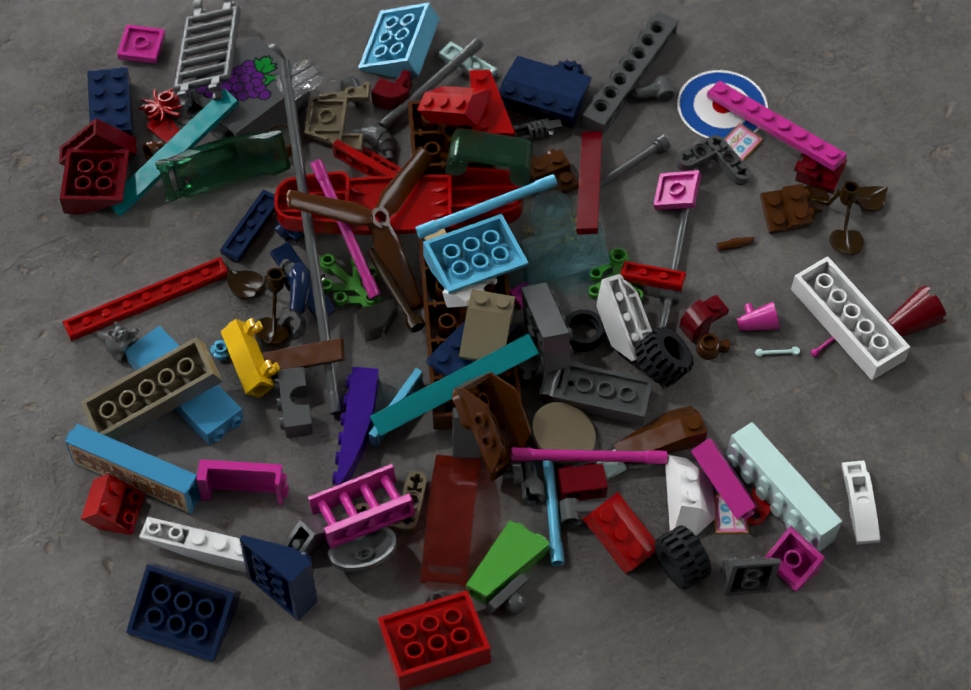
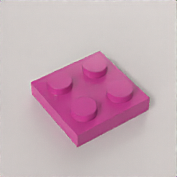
(141, 44)
(677, 190)

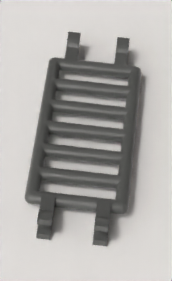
(213, 82)

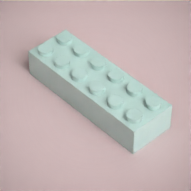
(782, 487)

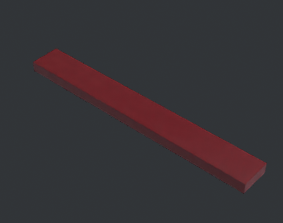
(589, 183)

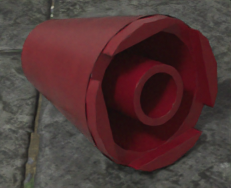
(918, 313)

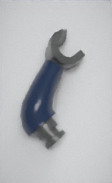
(299, 282)

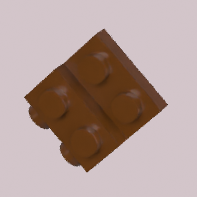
(557, 164)
(787, 209)

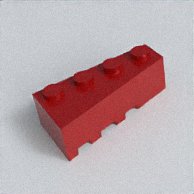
(494, 118)

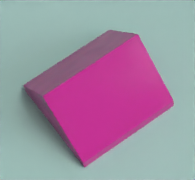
(798, 559)

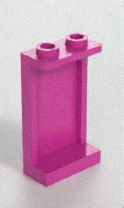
(241, 477)

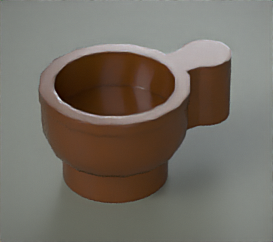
(151, 148)
(709, 347)

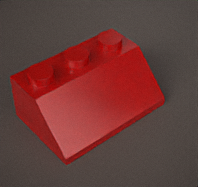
(454, 105)
(621, 532)

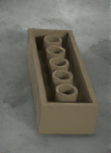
(152, 390)

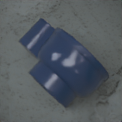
(284, 233)

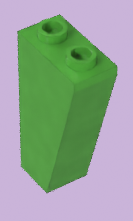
(510, 556)

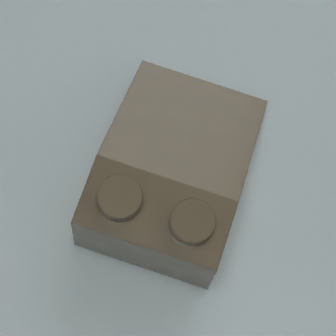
(486, 324)

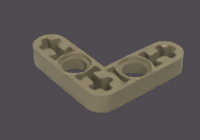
(419, 495)

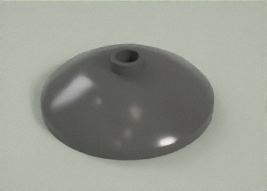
(364, 552)

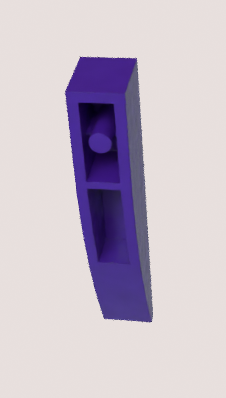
(357, 424)

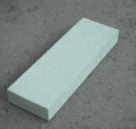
(473, 63)

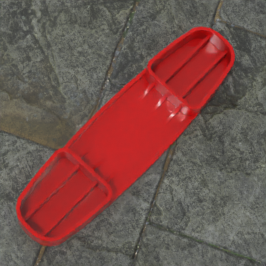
(429, 200)

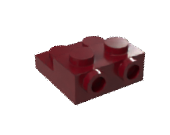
(815, 174)

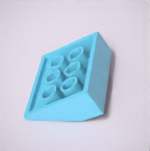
(400, 40)
(473, 254)

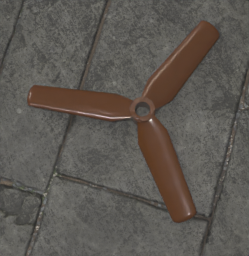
(384, 236)

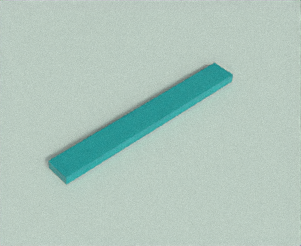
(185, 139)
(442, 390)

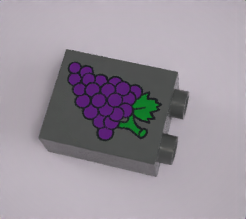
(253, 87)

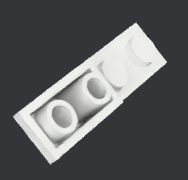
(861, 502)

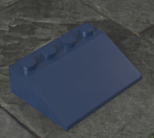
(544, 91)
(280, 574)
(182, 611)

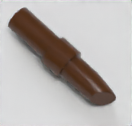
(734, 243)

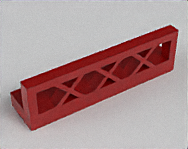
(362, 162)

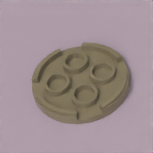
(562, 428)

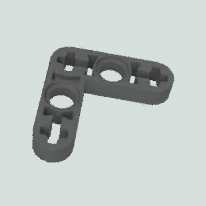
(713, 152)

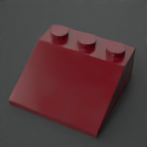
(93, 179)

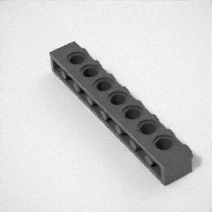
(630, 73)

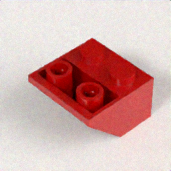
(112, 505)

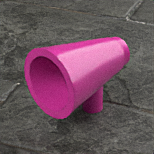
(759, 319)

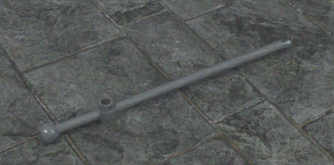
(669, 296)

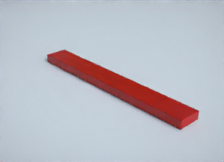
(145, 298)

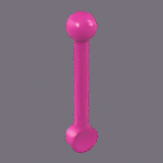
(815, 352)

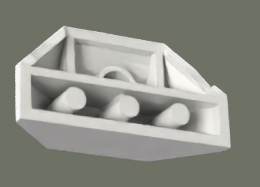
(622, 315)
(688, 495)

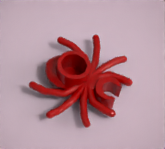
(165, 102)

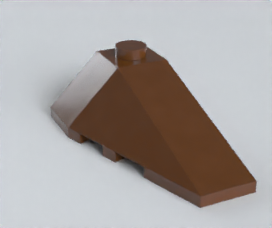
(671, 432)

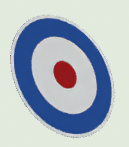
(709, 117)

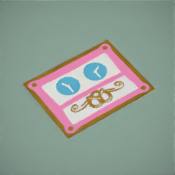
(743, 140)
(725, 520)

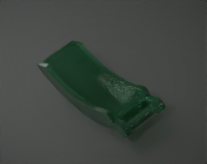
(224, 162)

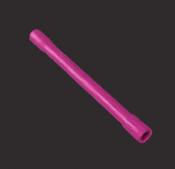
(367, 279)
(530, 454)

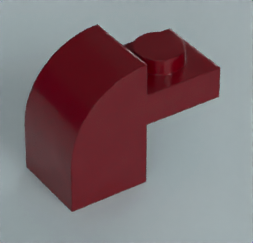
(390, 94)
(700, 315)

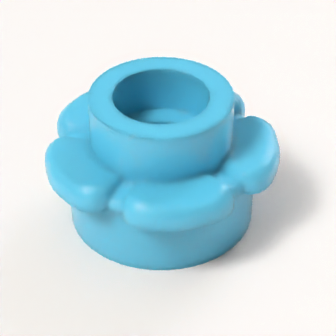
(220, 354)

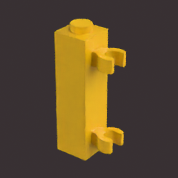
(247, 357)

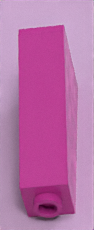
(724, 479)

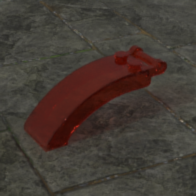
(450, 518)

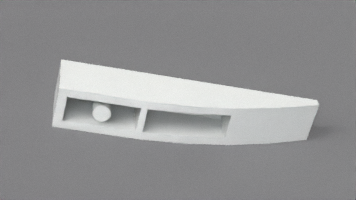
(195, 543)

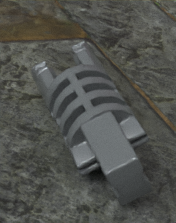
(538, 129)

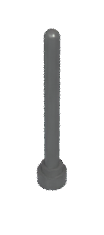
(659, 145)

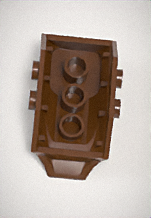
(496, 419)

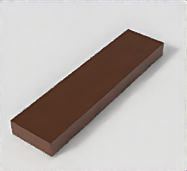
(308, 355)

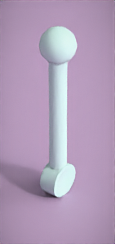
(794, 351)

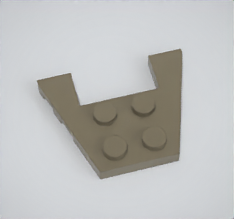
(328, 116)

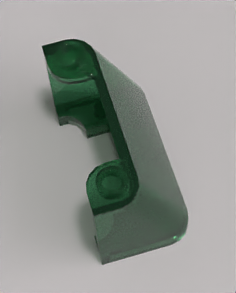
(490, 149)

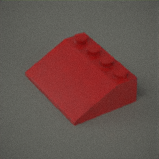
(434, 640)

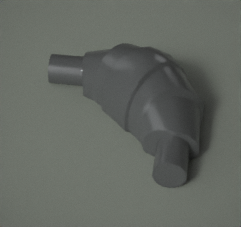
(380, 139)

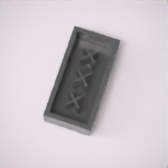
(547, 327)

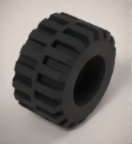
(664, 356)
(683, 557)

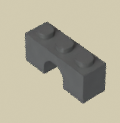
(296, 418)

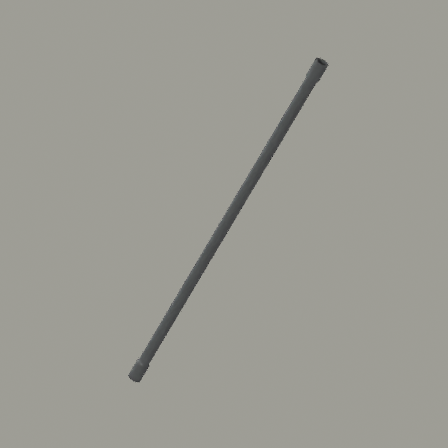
(285, 73)

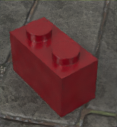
(582, 482)

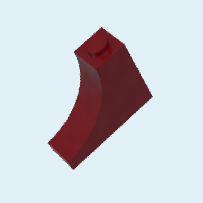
(99, 136)

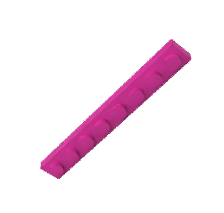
(777, 125)

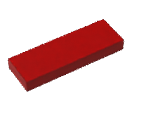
(653, 276)

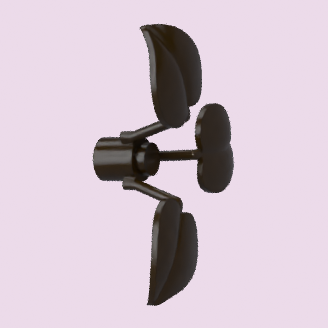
(869, 199)
(246, 284)

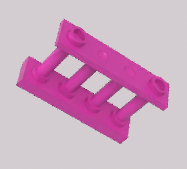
(369, 520)

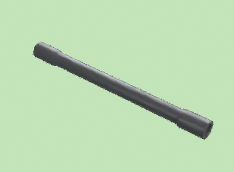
(467, 52)

